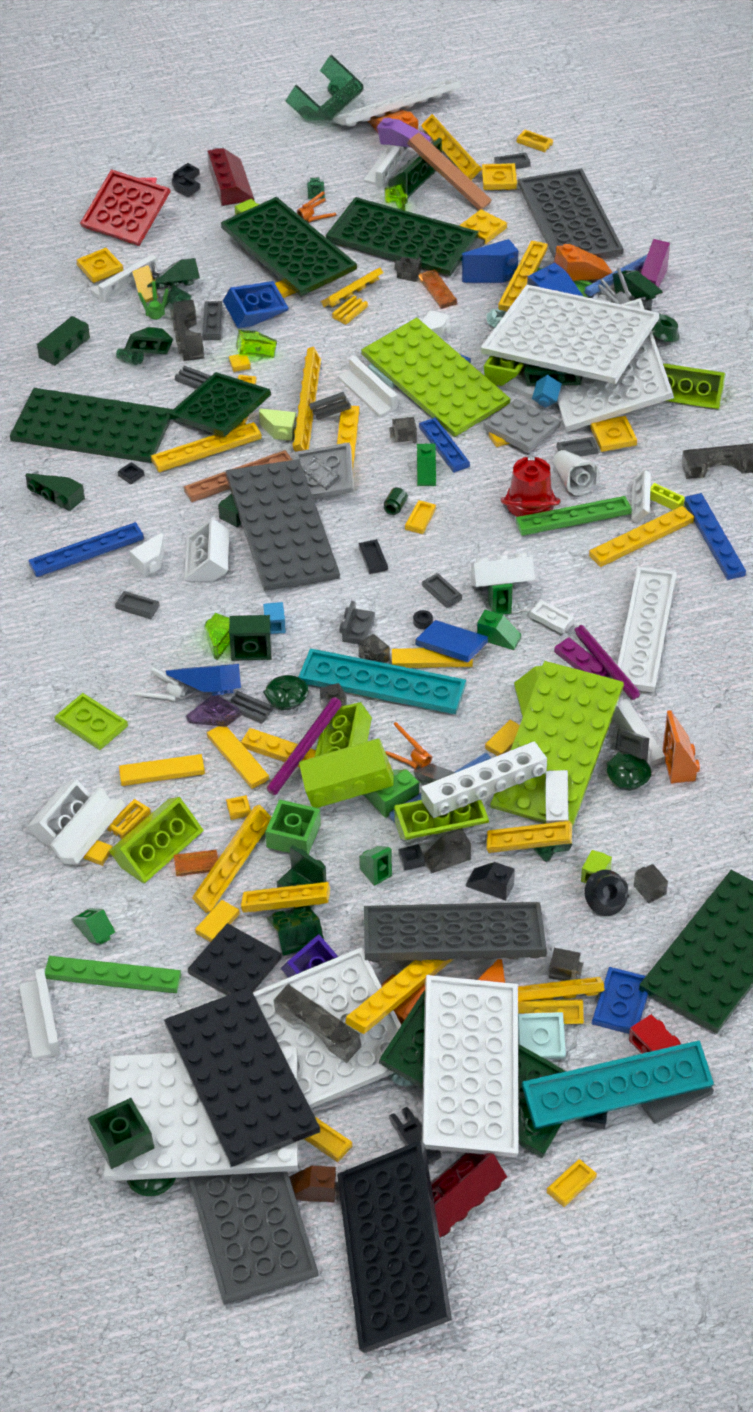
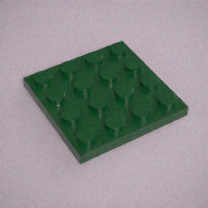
(220, 404)

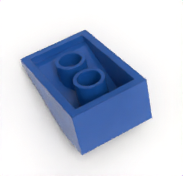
(490, 263)
(553, 278)
(254, 303)
(214, 679)

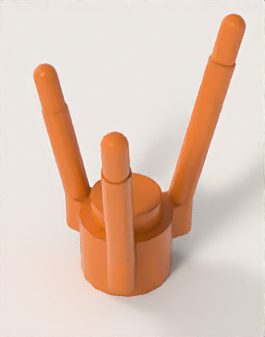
(307, 210)
(419, 756)

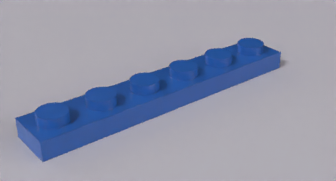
(714, 537)
(86, 549)

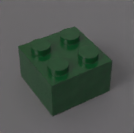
(250, 637)
(121, 1133)

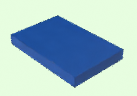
(451, 641)
(621, 1001)

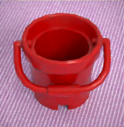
(530, 488)

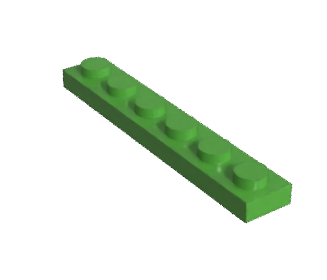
(573, 515)
(113, 974)

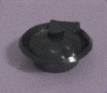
(606, 892)

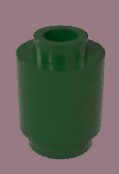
(395, 501)

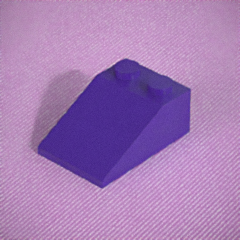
(311, 955)

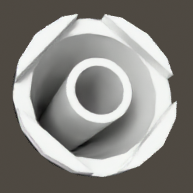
(576, 472)

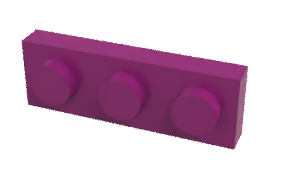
(579, 658)

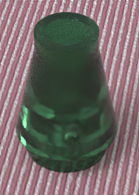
(131, 357)

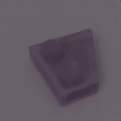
(214, 712)

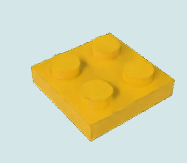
(499, 176)
(486, 224)
(99, 265)
(613, 433)

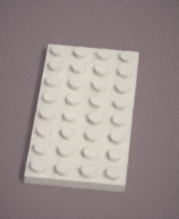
(470, 1066)

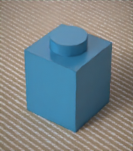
(546, 391)
(277, 616)

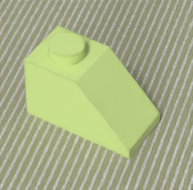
(278, 423)

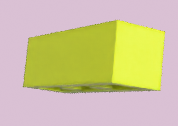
(666, 497)

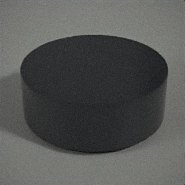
(422, 619)

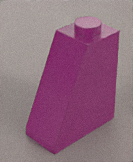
(656, 261)

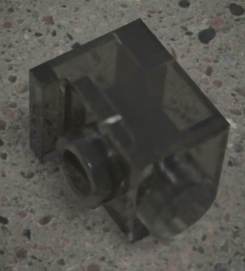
(408, 268)
(403, 430)
(374, 649)

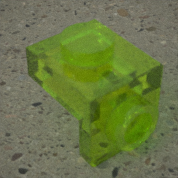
(396, 195)

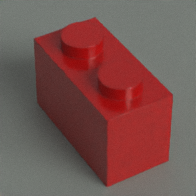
(651, 1035)

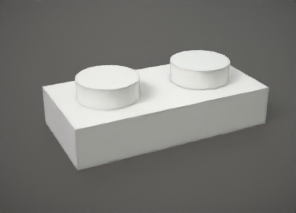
(552, 617)

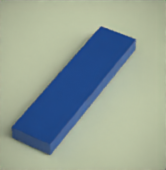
(444, 445)

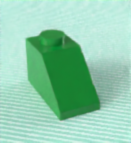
(426, 464)
(500, 598)
(498, 630)
(376, 864)
(94, 925)

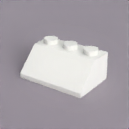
(207, 552)
(502, 570)
(58, 811)

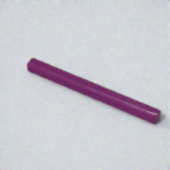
(607, 662)
(304, 746)

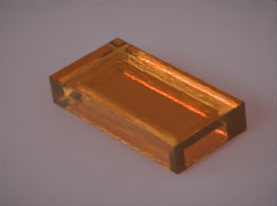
(195, 862)

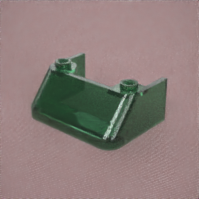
(343, 88)

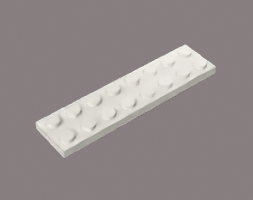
(394, 103)
(646, 626)

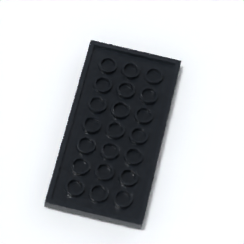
(241, 1077)
(393, 1247)

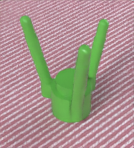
(155, 309)

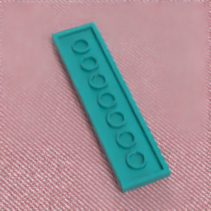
(383, 681)
(617, 1084)

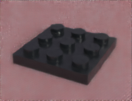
(234, 961)

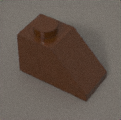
(315, 1184)

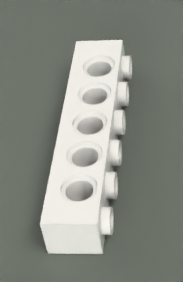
(483, 779)

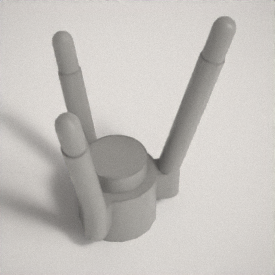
(619, 298)

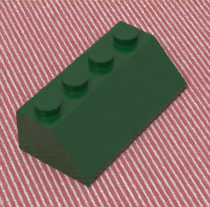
(415, 172)

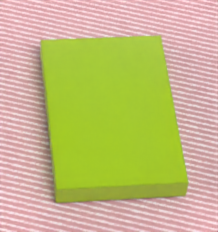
(91, 721)

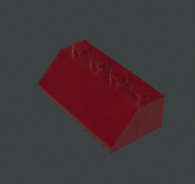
(228, 177)
(464, 1187)

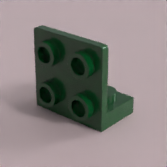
(303, 870)
(295, 928)

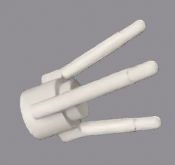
(175, 688)

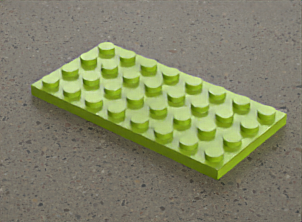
(435, 376)
(569, 724)

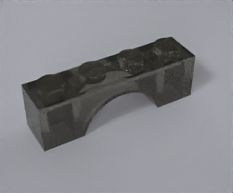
(189, 342)
(698, 461)
(334, 1033)

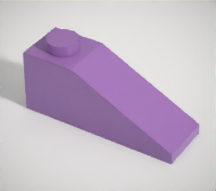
(396, 132)

